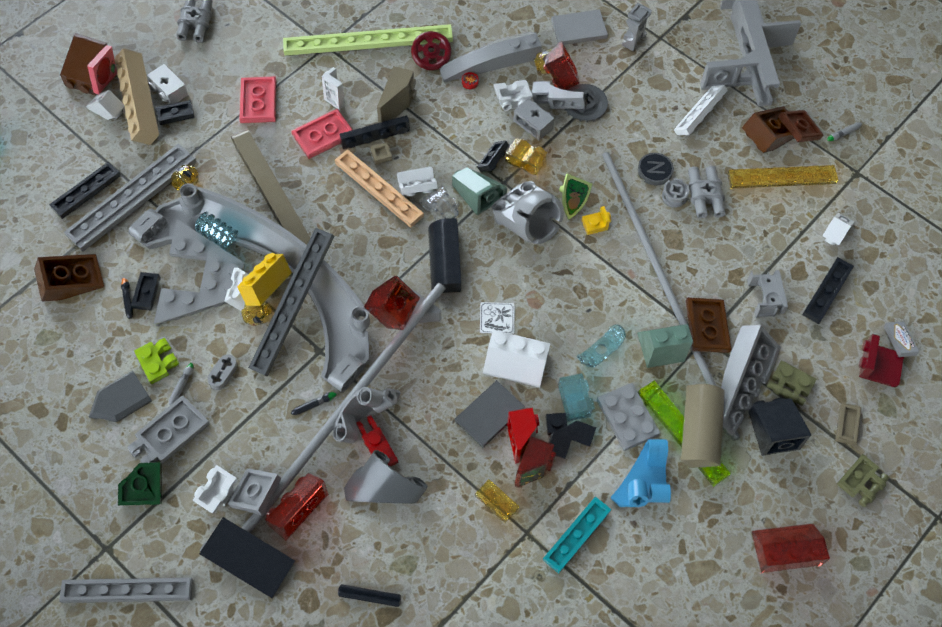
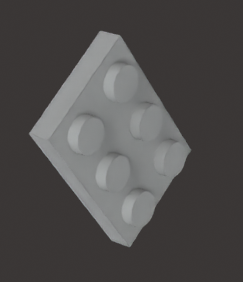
(628, 416)

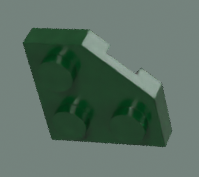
(142, 485)

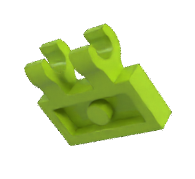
(151, 362)

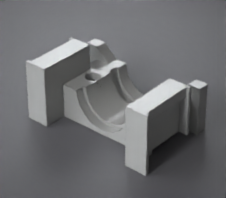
(639, 16)
(773, 294)

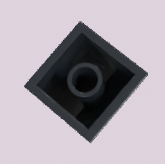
(778, 426)

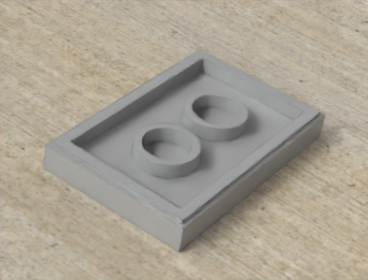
(579, 27)

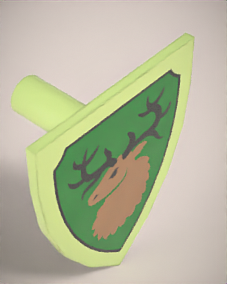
(574, 194)

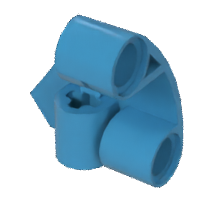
(647, 478)

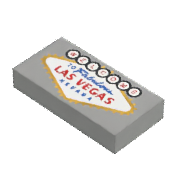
(901, 339)

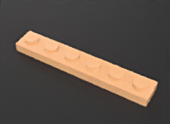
(379, 188)

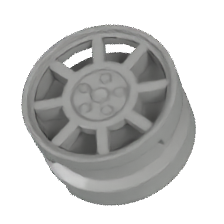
(675, 193)

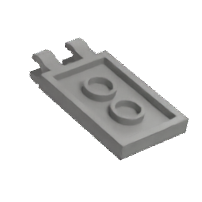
(168, 432)

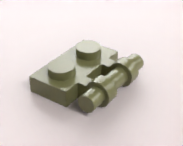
(794, 379)
(858, 475)

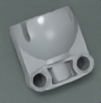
(529, 212)

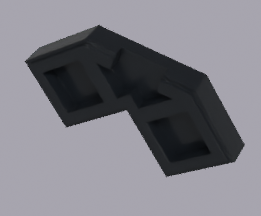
(576, 432)

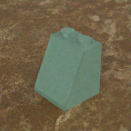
(665, 345)

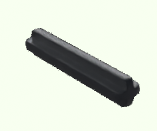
(369, 595)

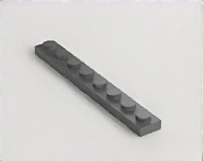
(291, 302)

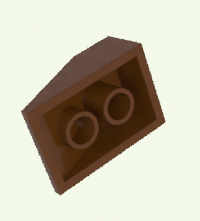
(767, 129)
(67, 276)

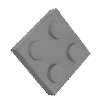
(254, 491)

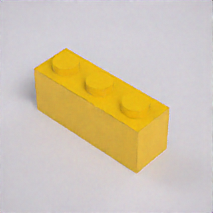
(264, 279)

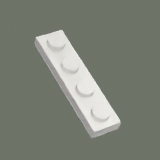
(700, 110)

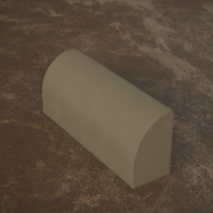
(703, 426)

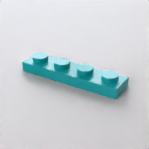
(576, 535)

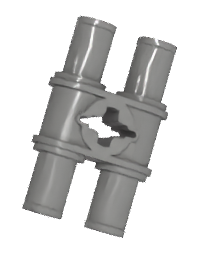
(194, 19)
(706, 192)

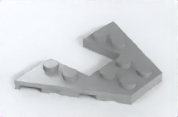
(215, 280)

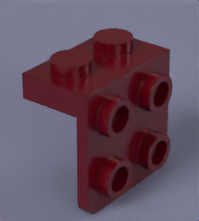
(880, 363)

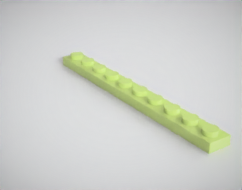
(360, 40)

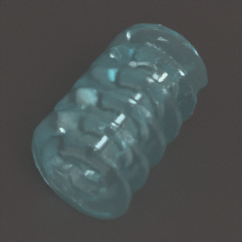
(215, 230)

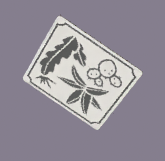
(496, 317)

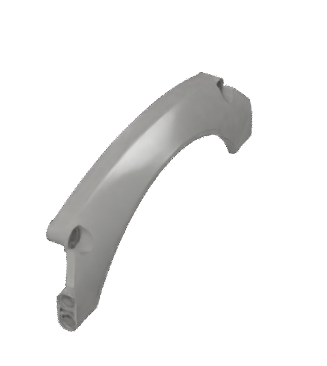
(335, 301)

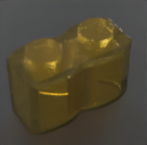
(526, 156)

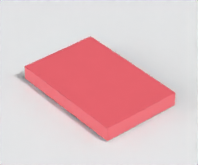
(258, 99)
(321, 133)

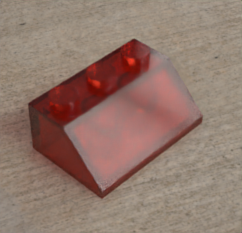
(296, 505)
(790, 548)

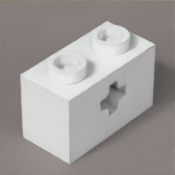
(167, 85)

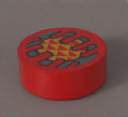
(470, 80)

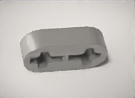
(220, 371)

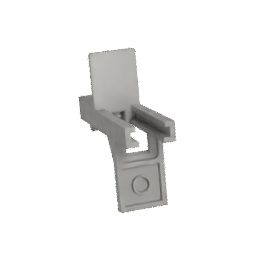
(754, 41)

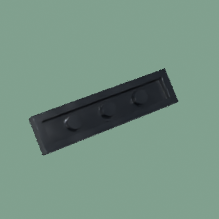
(374, 132)
(85, 190)
(828, 290)

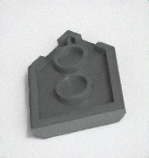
(119, 399)

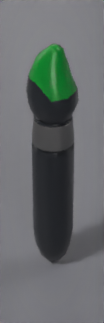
(313, 403)

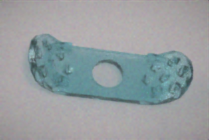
(611, 340)

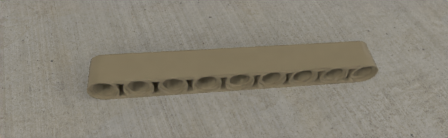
(269, 185)

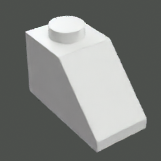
(106, 105)
(837, 229)

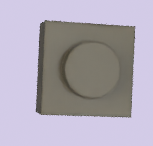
(381, 153)

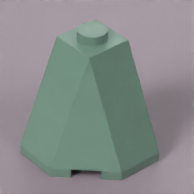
(477, 189)

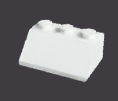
(516, 358)

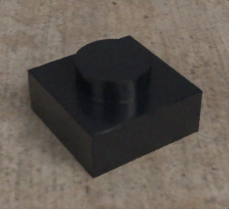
(555, 421)

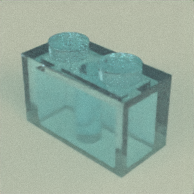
(575, 397)

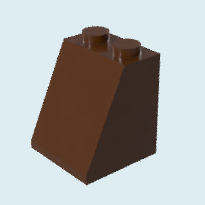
(75, 68)

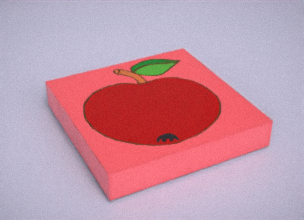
(102, 69)

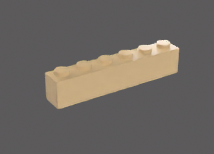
(136, 97)

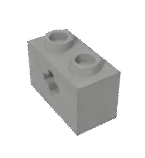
(533, 119)

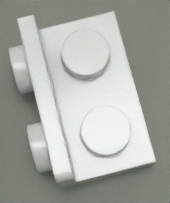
(333, 89)

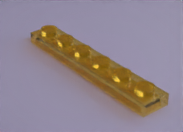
(782, 176)

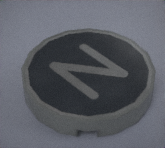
(655, 169)

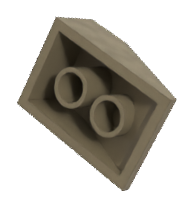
(396, 94)

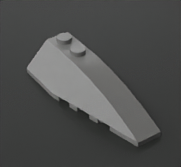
(494, 56)
(745, 372)

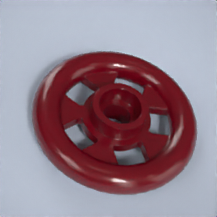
(429, 37)

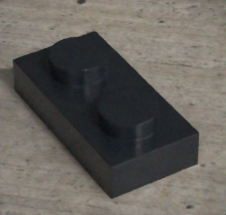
(175, 112)
(493, 156)
(145, 291)

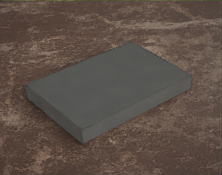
(488, 413)

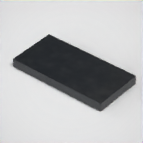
(247, 557)

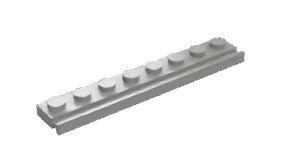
(128, 198)

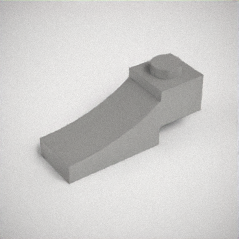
(558, 98)

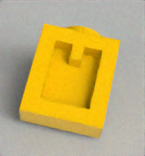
(596, 222)

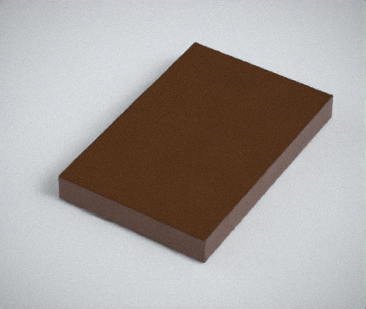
(708, 325)

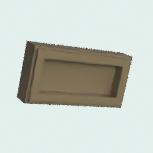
(848, 424)

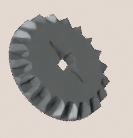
(596, 103)

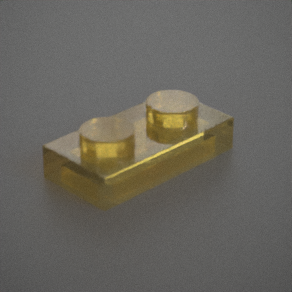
(497, 501)

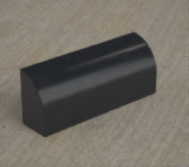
(444, 254)

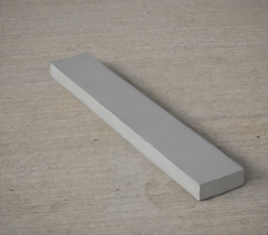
(126, 590)

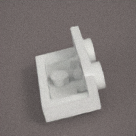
(416, 181)

